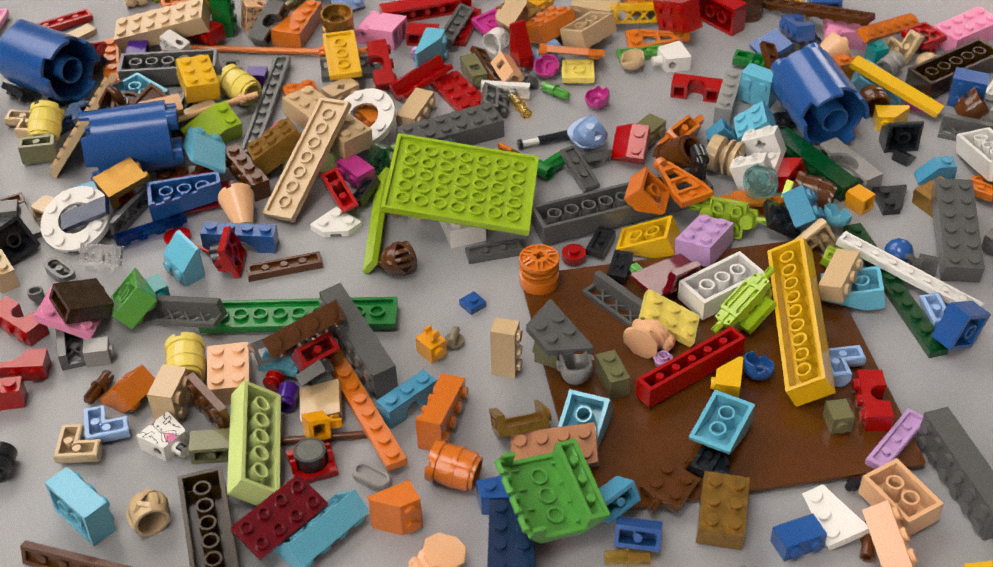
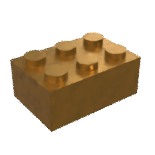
(274, 145)
(723, 510)

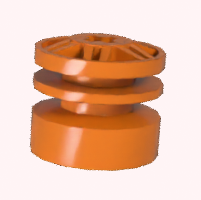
(539, 269)

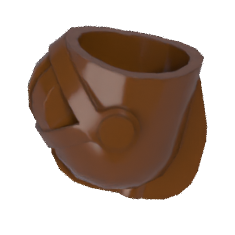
(397, 260)

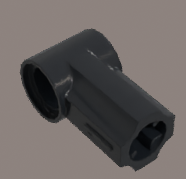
(699, 161)

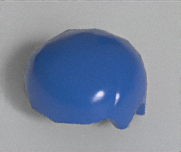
(899, 248)
(758, 367)

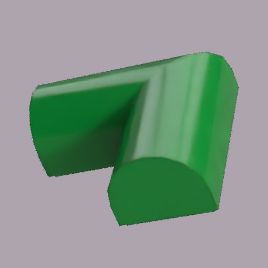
(744, 58)

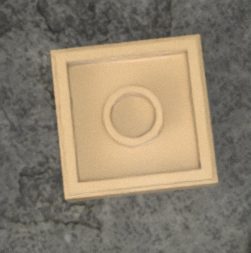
(323, 397)

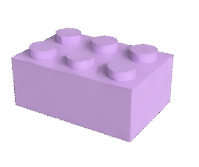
(705, 239)

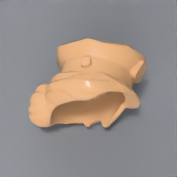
(647, 337)
(440, 551)

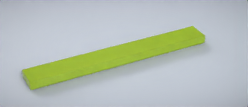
(376, 226)

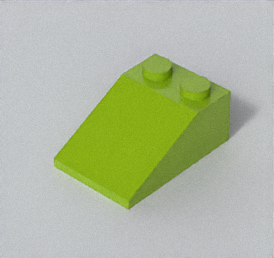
(218, 120)

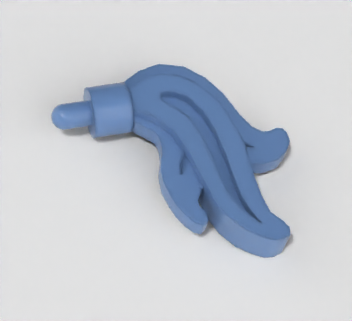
(74, 108)

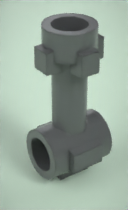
(529, 78)

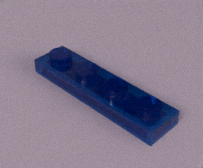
(142, 232)

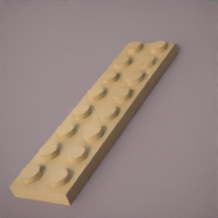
(76, 133)
(306, 159)

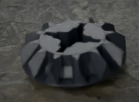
(778, 116)

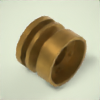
(337, 18)

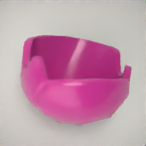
(547, 65)
(597, 97)

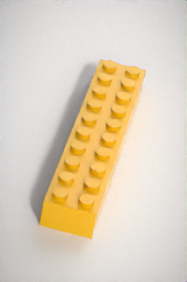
(800, 323)

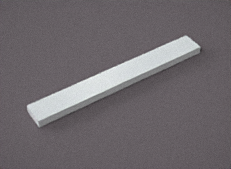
(903, 270)

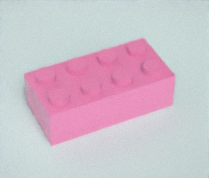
(966, 28)

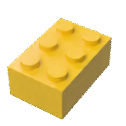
(197, 78)

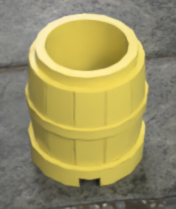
(236, 81)
(45, 119)
(187, 352)

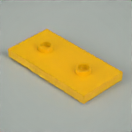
(342, 55)

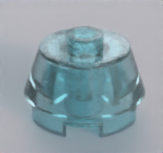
(760, 182)

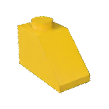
(889, 114)
(728, 378)

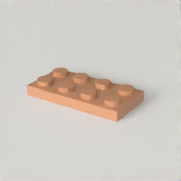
(543, 441)

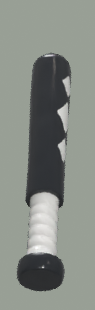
(544, 139)

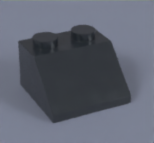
(901, 136)
(16, 239)

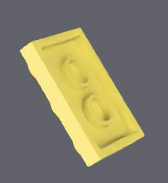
(677, 319)

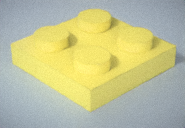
(578, 71)

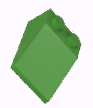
(133, 299)

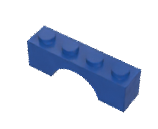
(261, 237)

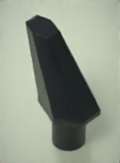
(853, 483)

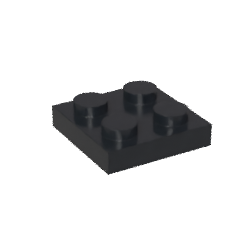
(779, 219)

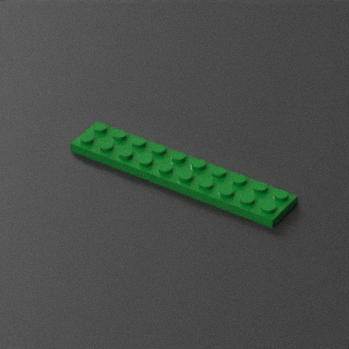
(275, 314)

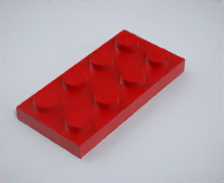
(457, 91)

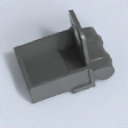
(316, 373)

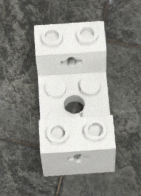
(763, 148)

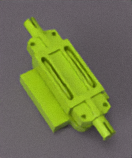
(731, 210)
(747, 304)

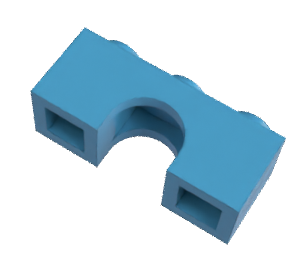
(395, 404)

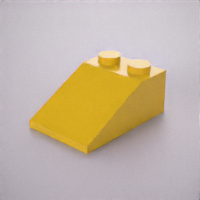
(650, 238)

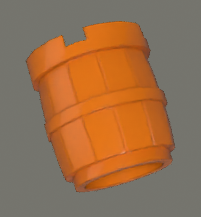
(453, 466)

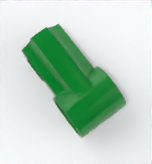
(547, 168)

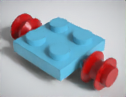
(277, 370)

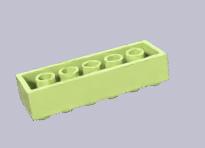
(254, 443)

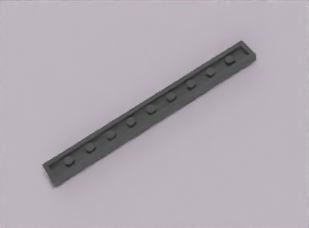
(267, 99)

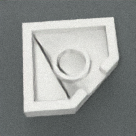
(336, 223)

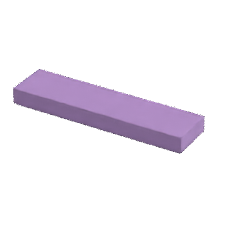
(895, 440)

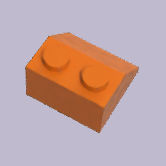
(647, 193)
(129, 390)
(396, 509)

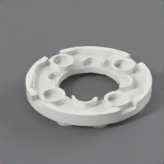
(385, 106)
(51, 221)

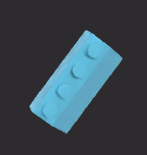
(331, 524)

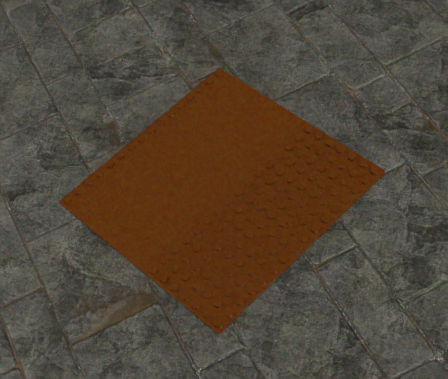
(784, 441)

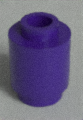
(289, 394)

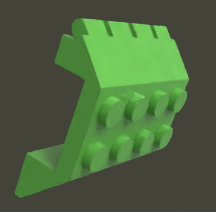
(553, 492)

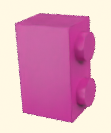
(355, 170)

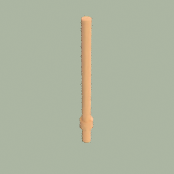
(240, 99)

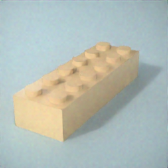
(183, 18)
(353, 135)

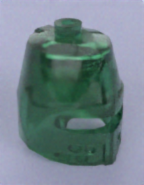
(378, 156)

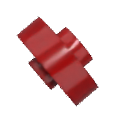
(573, 254)

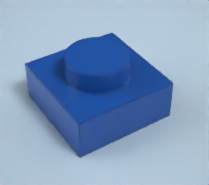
(472, 303)

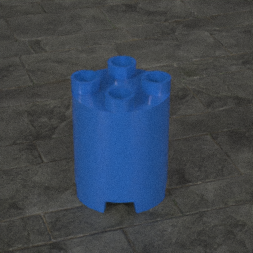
(47, 61)
(818, 95)
(133, 132)

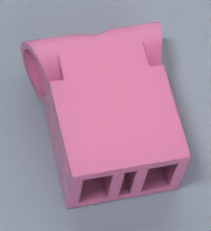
(382, 26)
(845, 30)

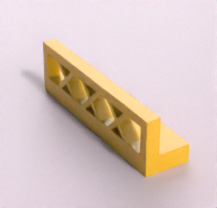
(636, 6)

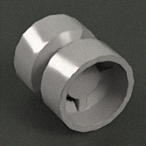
(892, 62)

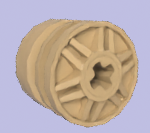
(722, 153)

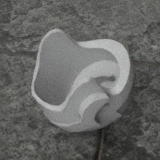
(575, 368)

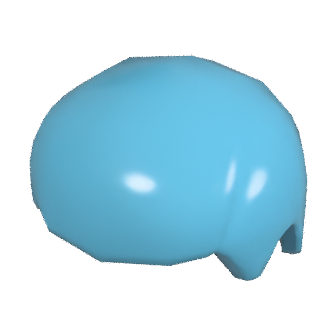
(836, 217)

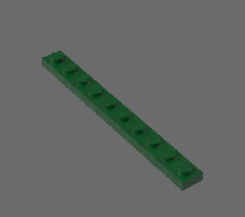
(903, 302)

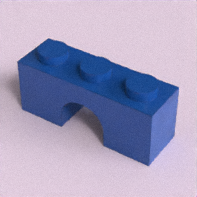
(797, 28)

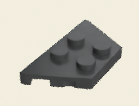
(556, 333)

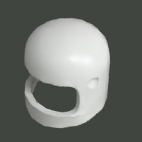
(496, 39)

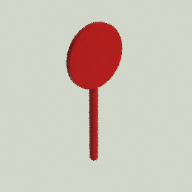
(169, 234)

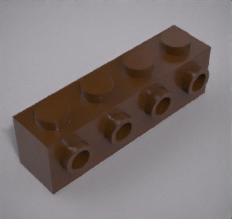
(247, 172)
(305, 327)

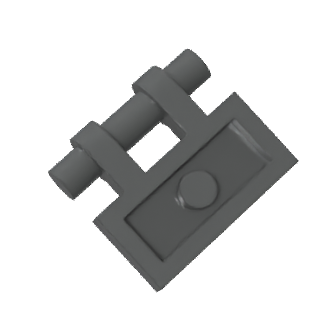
(499, 100)

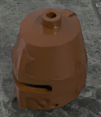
(874, 96)
(972, 106)

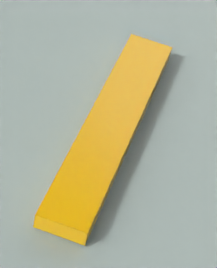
(896, 86)

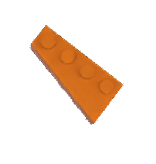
(297, 26)
(441, 411)

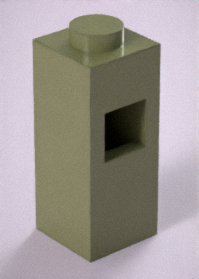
(473, 69)

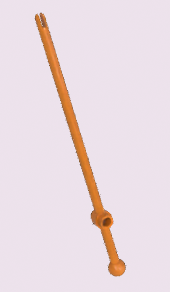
(275, 50)

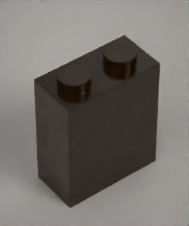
(81, 300)

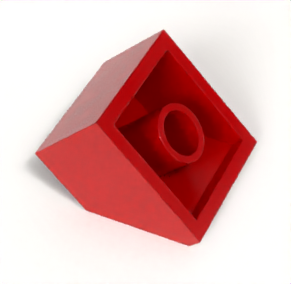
(631, 143)

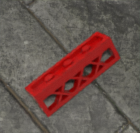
(419, 77)

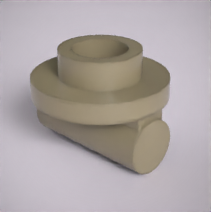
(454, 339)

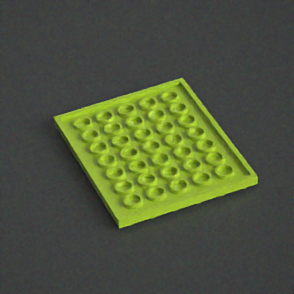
(461, 184)

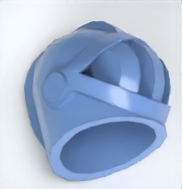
(587, 133)

